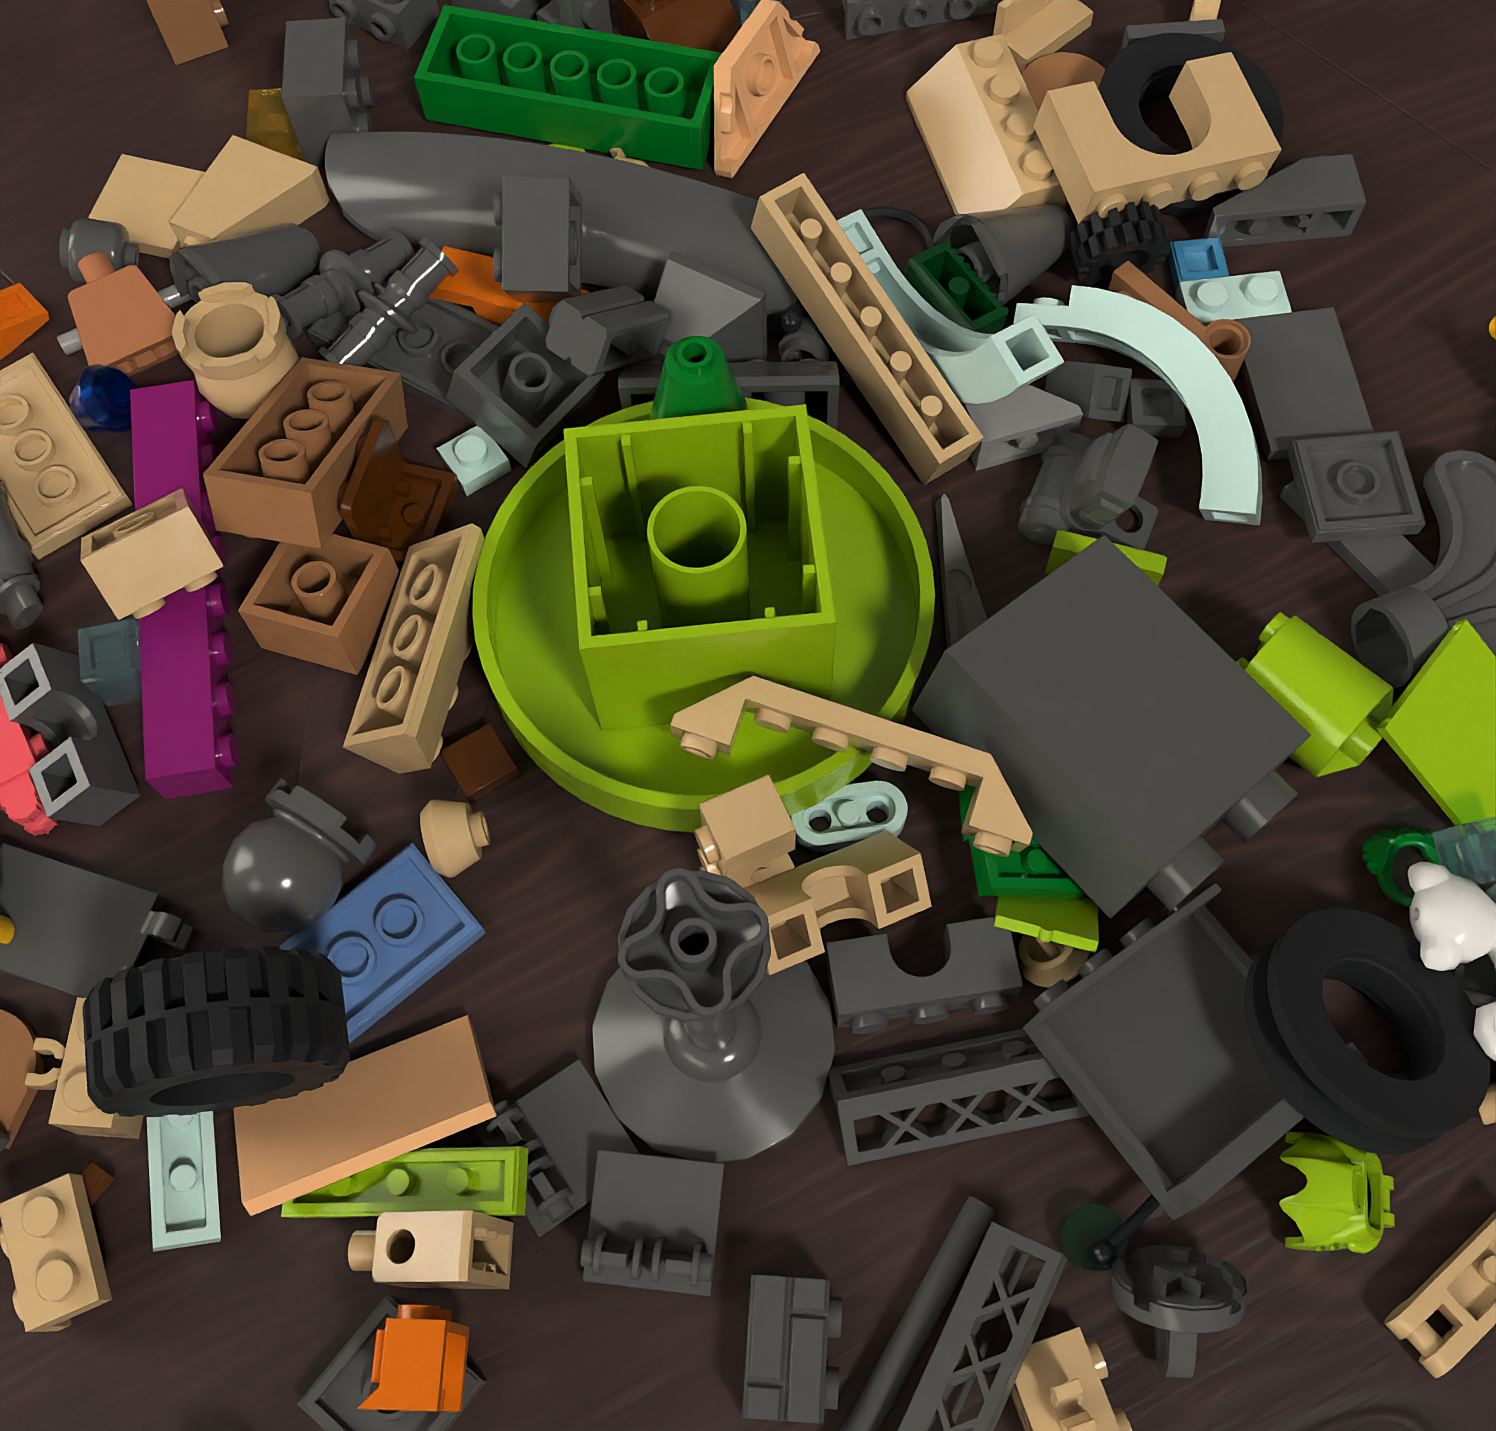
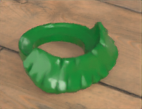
(1382, 851)

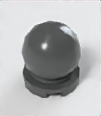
(290, 865)

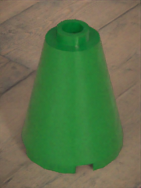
(696, 381)

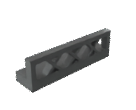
(945, 1075)
(971, 1329)

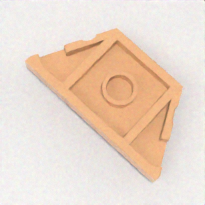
(755, 81)

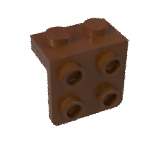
(392, 499)

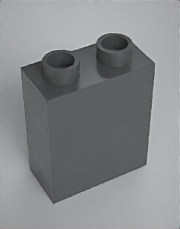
(1115, 728)

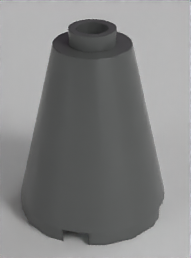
(1009, 244)
(268, 258)

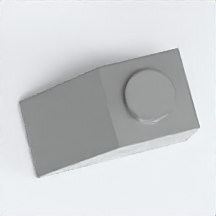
(1020, 425)

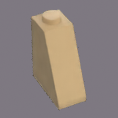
(248, 192)

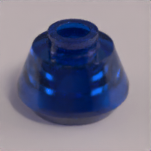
(102, 399)

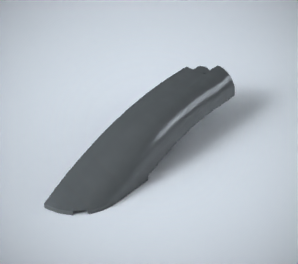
(630, 212)

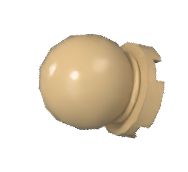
(235, 347)

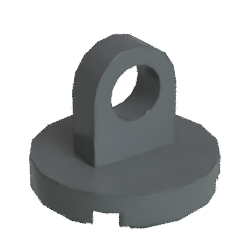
(1180, 1298)

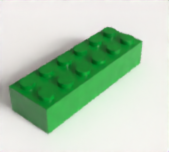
(569, 86)

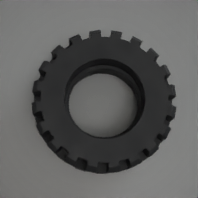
(214, 1031)

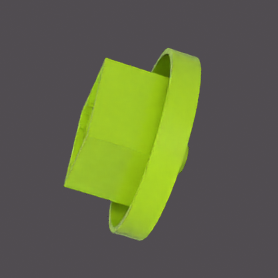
(678, 563)

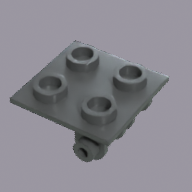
(563, 1129)
(653, 1222)

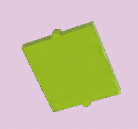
(1054, 919)

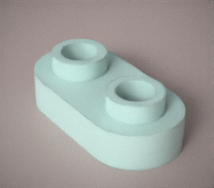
(848, 818)

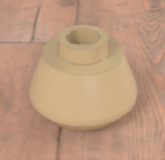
(453, 836)

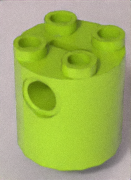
(1323, 692)

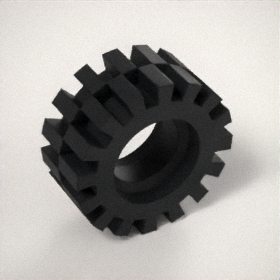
(1123, 236)

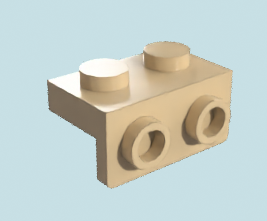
(53, 1254)

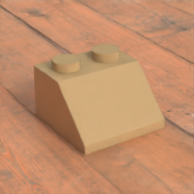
(150, 555)

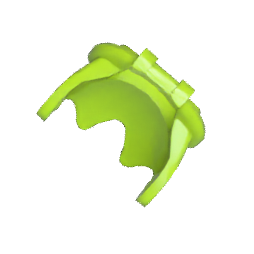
(1335, 1199)

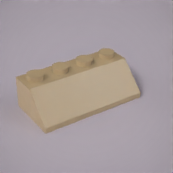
(982, 130)
(419, 654)

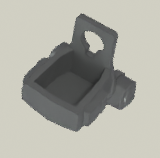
(1090, 486)

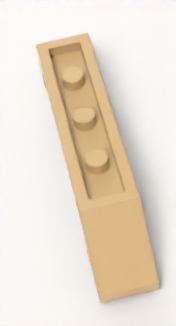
(992, 813)

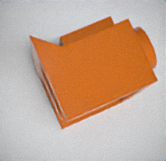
(419, 1362)

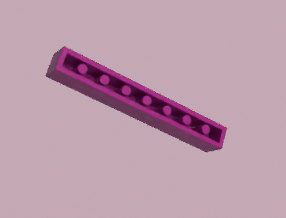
(184, 640)

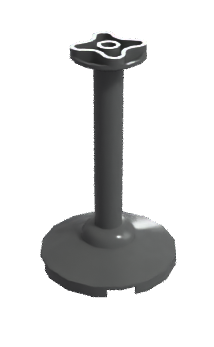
(695, 1033)

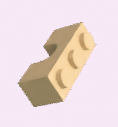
(746, 834)
(868, 880)

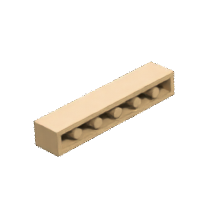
(864, 329)

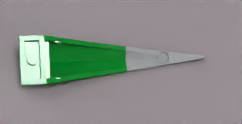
(1032, 869)

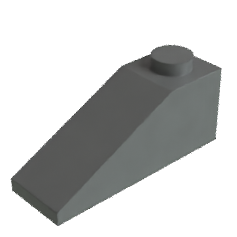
(1298, 203)

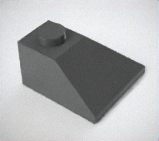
(711, 306)

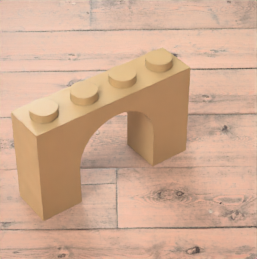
(1106, 170)

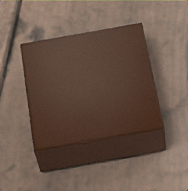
(479, 763)

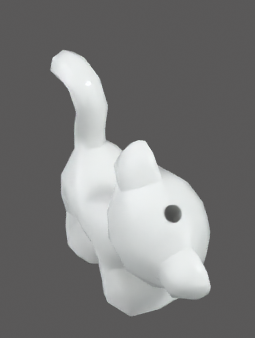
(1454, 927)

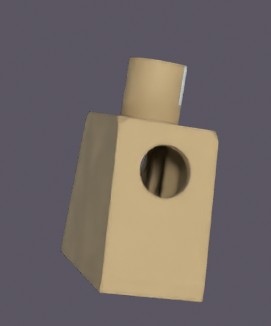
(435, 1250)

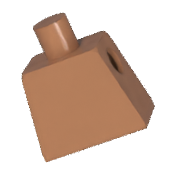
(121, 317)

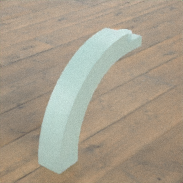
(1142, 332)
(972, 363)

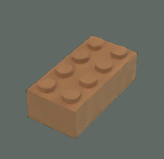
(298, 449)

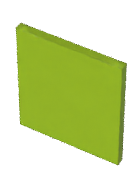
(1448, 726)

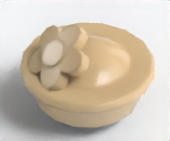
(1049, 961)

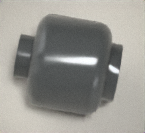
(93, 236)

